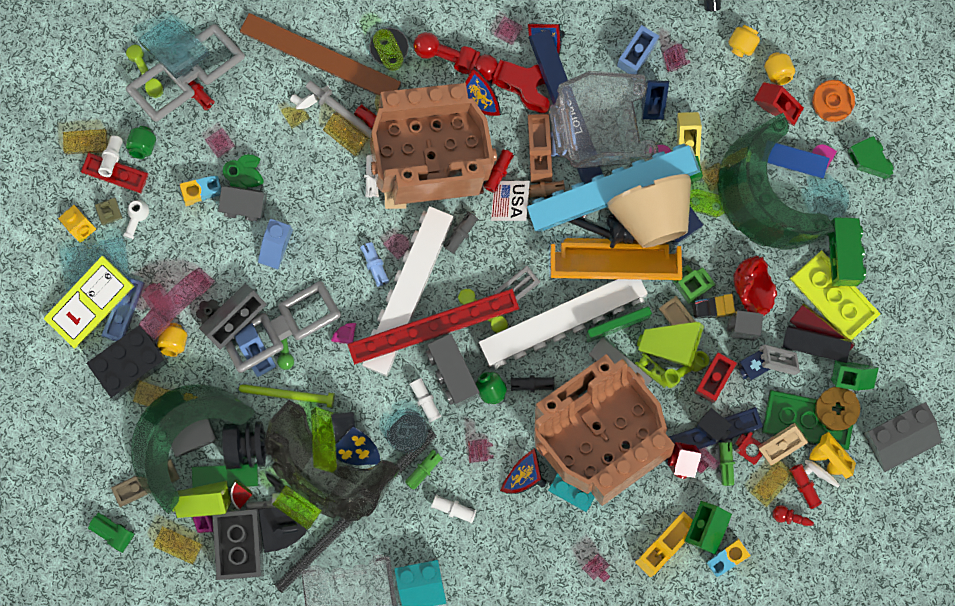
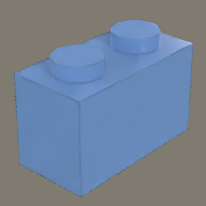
(638, 50)

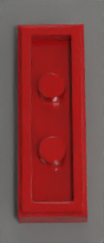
(121, 175)

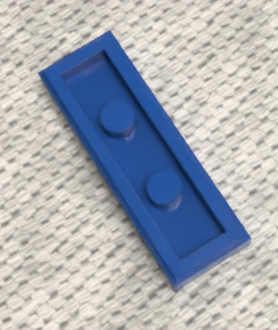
(798, 160)

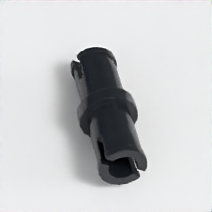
(532, 383)

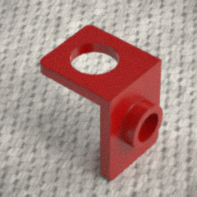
(742, 442)

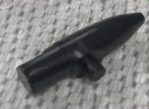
(278, 485)

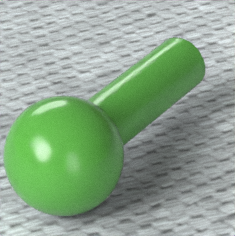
(285, 359)

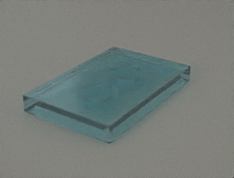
(174, 46)
(81, 258)

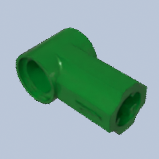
(113, 533)

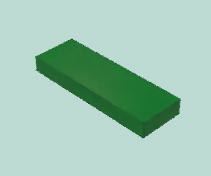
(214, 474)

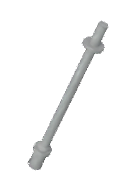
(325, 97)

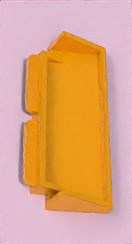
(597, 260)

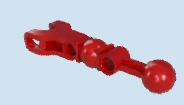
(503, 74)

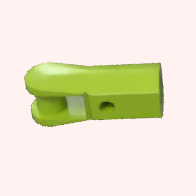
(655, 373)

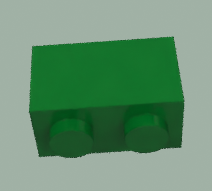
(708, 527)

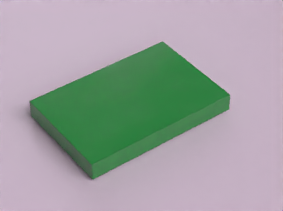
(618, 324)

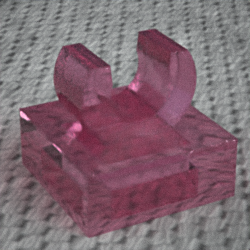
(675, 57)
(478, 451)
(707, 460)
(597, 568)

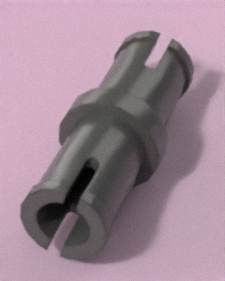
(461, 232)

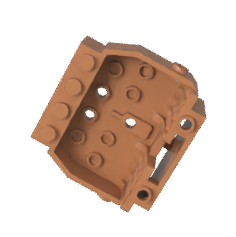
(459, 146)
(626, 414)

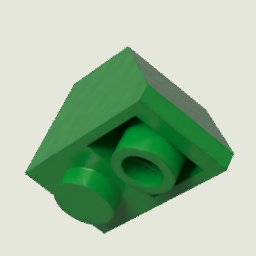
(870, 159)
(854, 376)

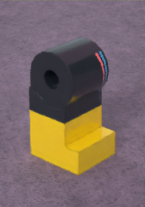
(713, 307)

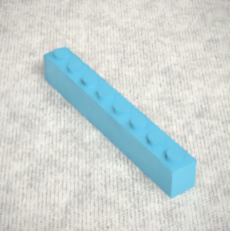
(595, 195)

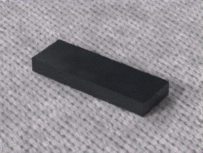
(817, 344)

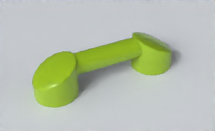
(153, 86)
(497, 324)
(672, 377)

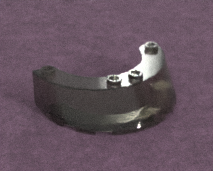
(343, 493)

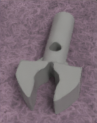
(263, 504)

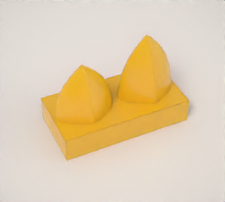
(839, 459)

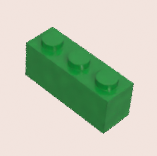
(846, 252)

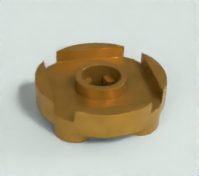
(847, 400)

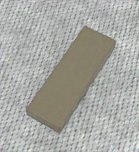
(131, 490)

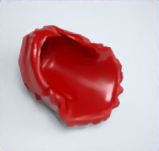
(755, 285)

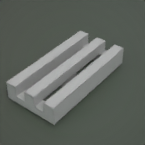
(531, 276)
(779, 363)

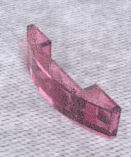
(175, 301)

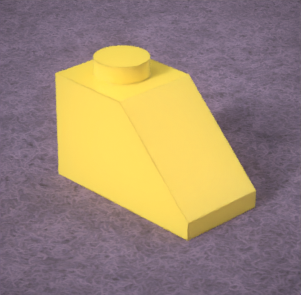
(689, 131)

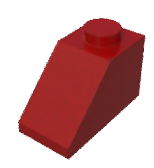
(778, 100)

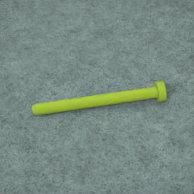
(288, 394)

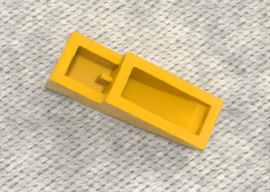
(665, 545)

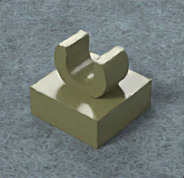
(108, 211)

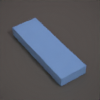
(121, 315)

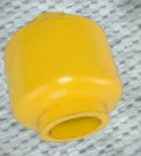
(744, 41)
(779, 68)
(172, 340)

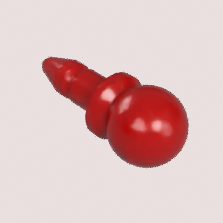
(783, 514)

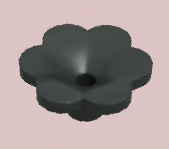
(204, 306)

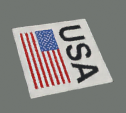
(510, 201)

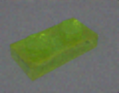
(296, 507)

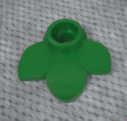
(246, 173)

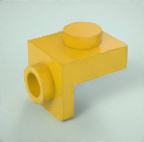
(76, 223)

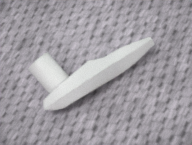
(307, 101)
(820, 472)

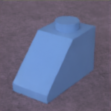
(274, 243)
(251, 345)

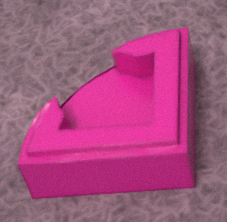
(344, 334)

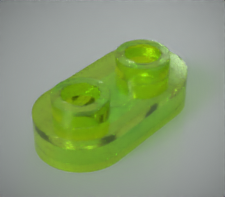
(388, 50)
(705, 204)

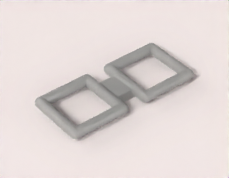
(187, 77)
(285, 326)

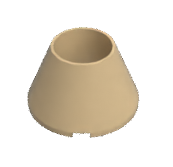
(655, 211)

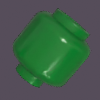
(140, 142)
(491, 387)

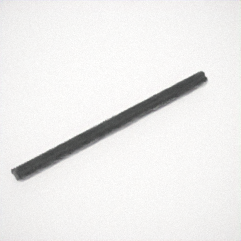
(342, 525)

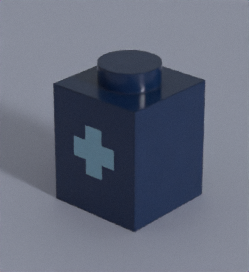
(751, 367)

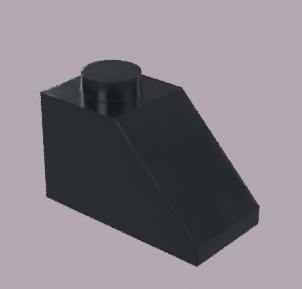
(342, 424)

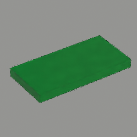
(786, 409)

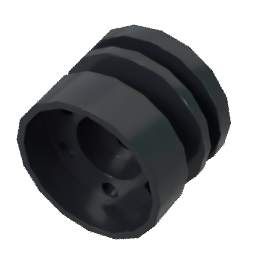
(243, 445)

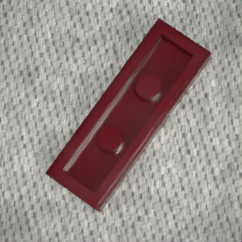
(809, 320)

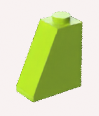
(672, 342)
(203, 500)

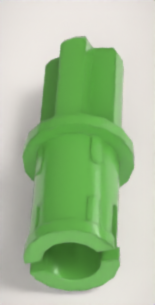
(726, 463)
(423, 469)

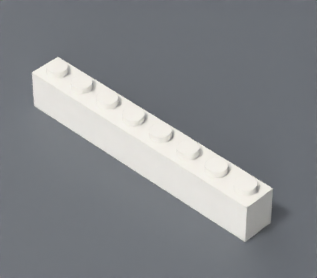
(411, 280)
(561, 320)

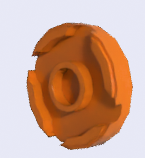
(833, 107)

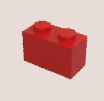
(715, 377)

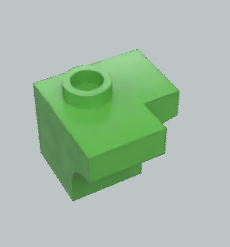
(693, 283)

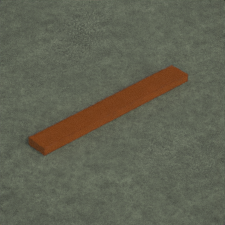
(318, 56)

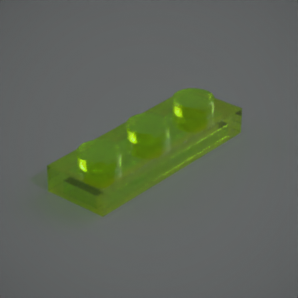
(323, 440)

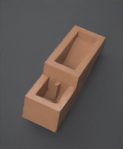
(539, 148)

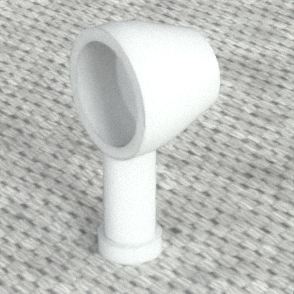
(135, 217)

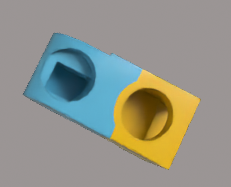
(200, 189)
(728, 558)

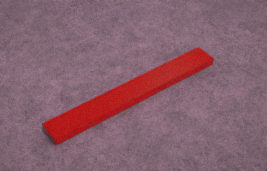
(433, 326)

